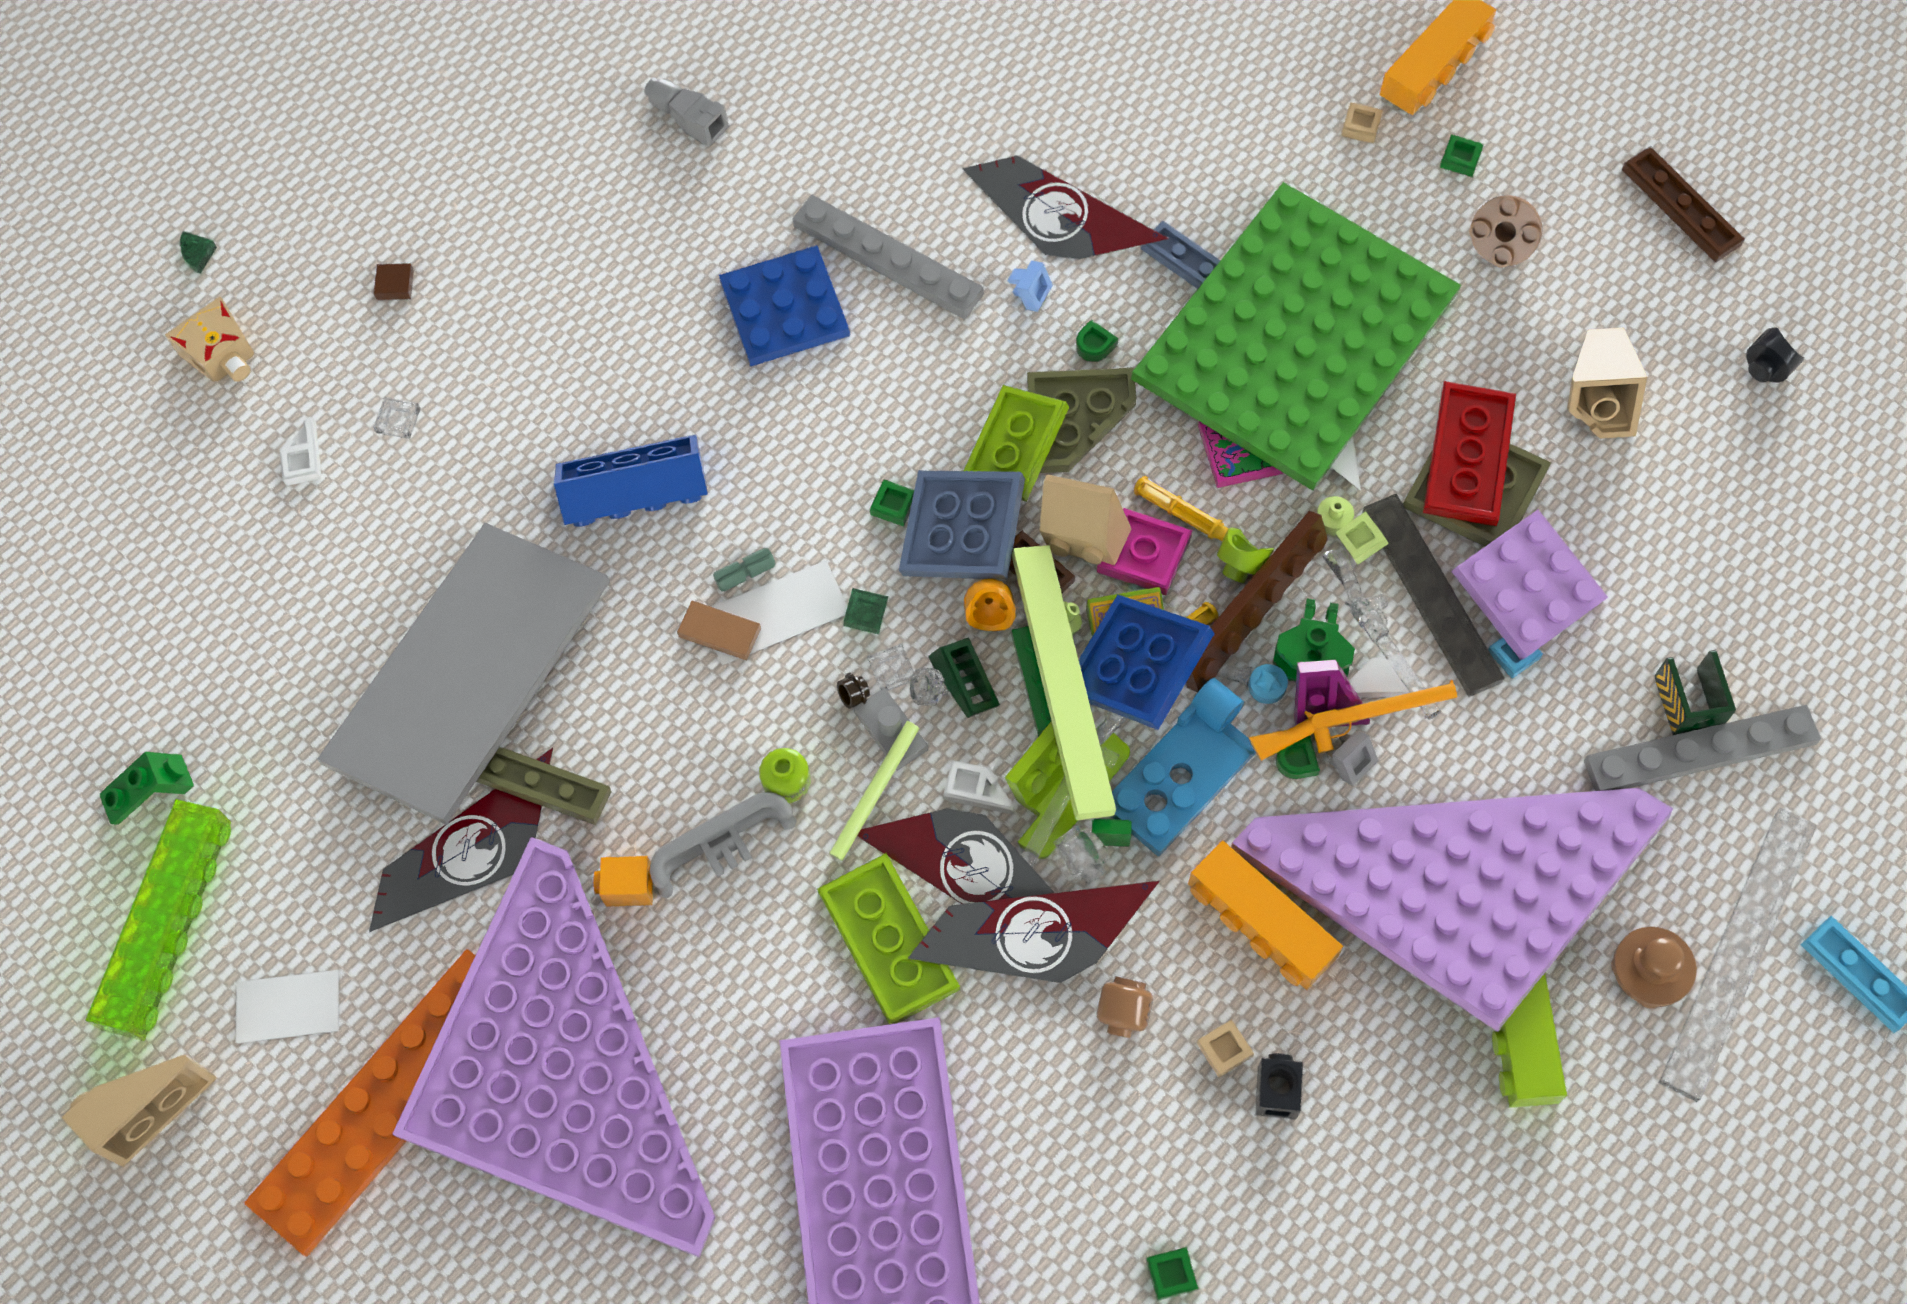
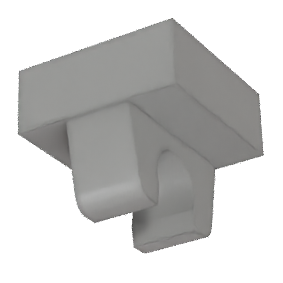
(1353, 757)

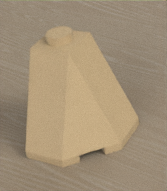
(1608, 384)

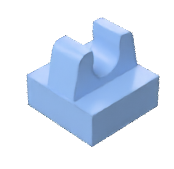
(1031, 285)

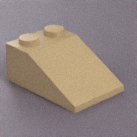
(133, 1109)

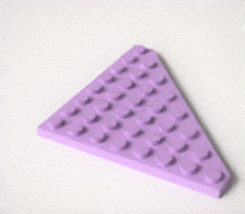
(1465, 889)
(550, 1072)

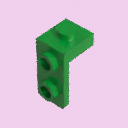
(146, 775)

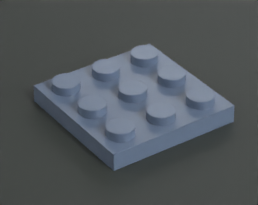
(962, 524)

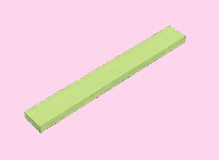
(1063, 683)

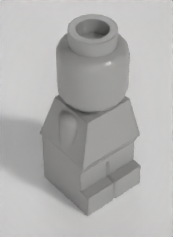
(689, 109)

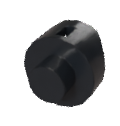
(1772, 357)

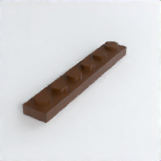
(1259, 596)

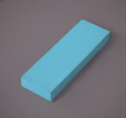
(1859, 972)

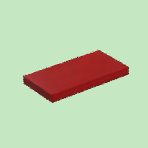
(1469, 453)

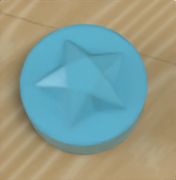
(1268, 684)

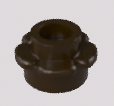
(853, 690)

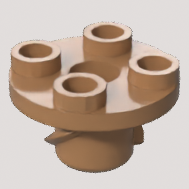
(1506, 230)
(1654, 967)

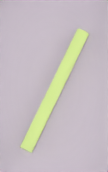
(874, 791)

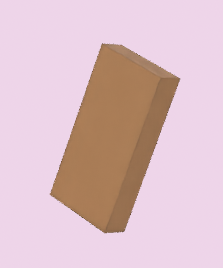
(719, 630)

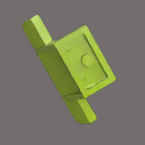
(1038, 777)

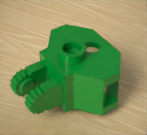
(1313, 642)

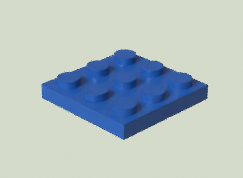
(784, 305)
(1141, 660)

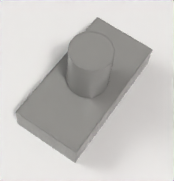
(884, 722)

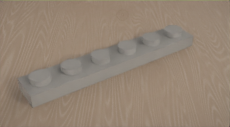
(888, 256)
(1702, 749)

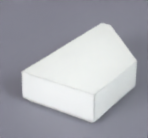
(301, 455)
(1378, 679)
(976, 787)

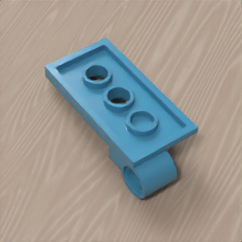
(1204, 746)

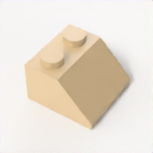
(1082, 520)

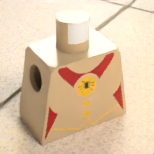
(213, 343)

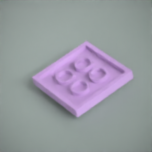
(1529, 584)

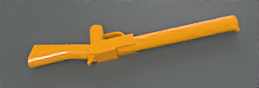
(1319, 724)

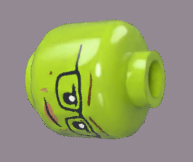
(785, 773)

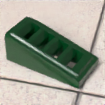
(968, 662)

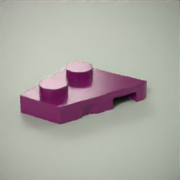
(1323, 688)

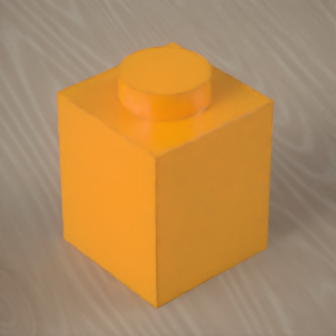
(624, 881)

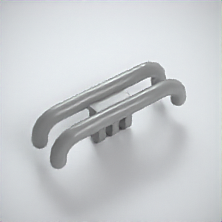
(718, 838)

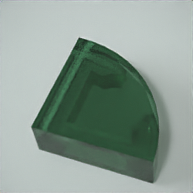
(196, 250)

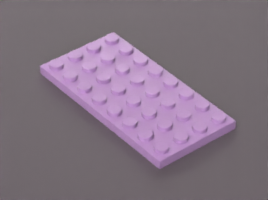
(878, 1167)

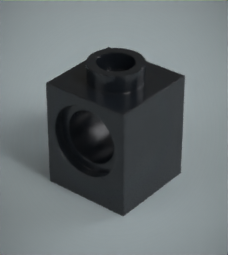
(1276, 1104)

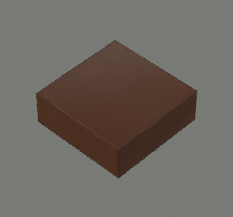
(393, 281)

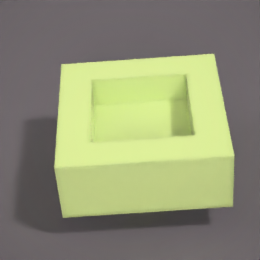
(1361, 538)

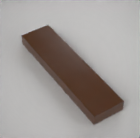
(1683, 204)

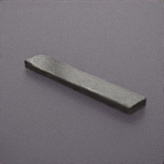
(1434, 597)

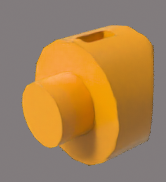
(989, 605)

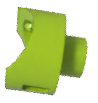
(1241, 556)

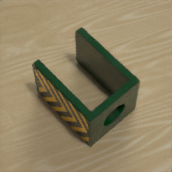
(1715, 690)

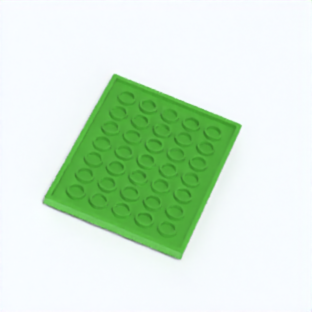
(1296, 335)

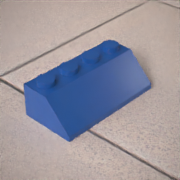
(630, 481)

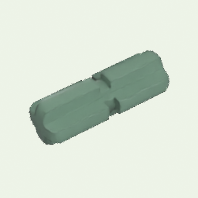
(752, 565)

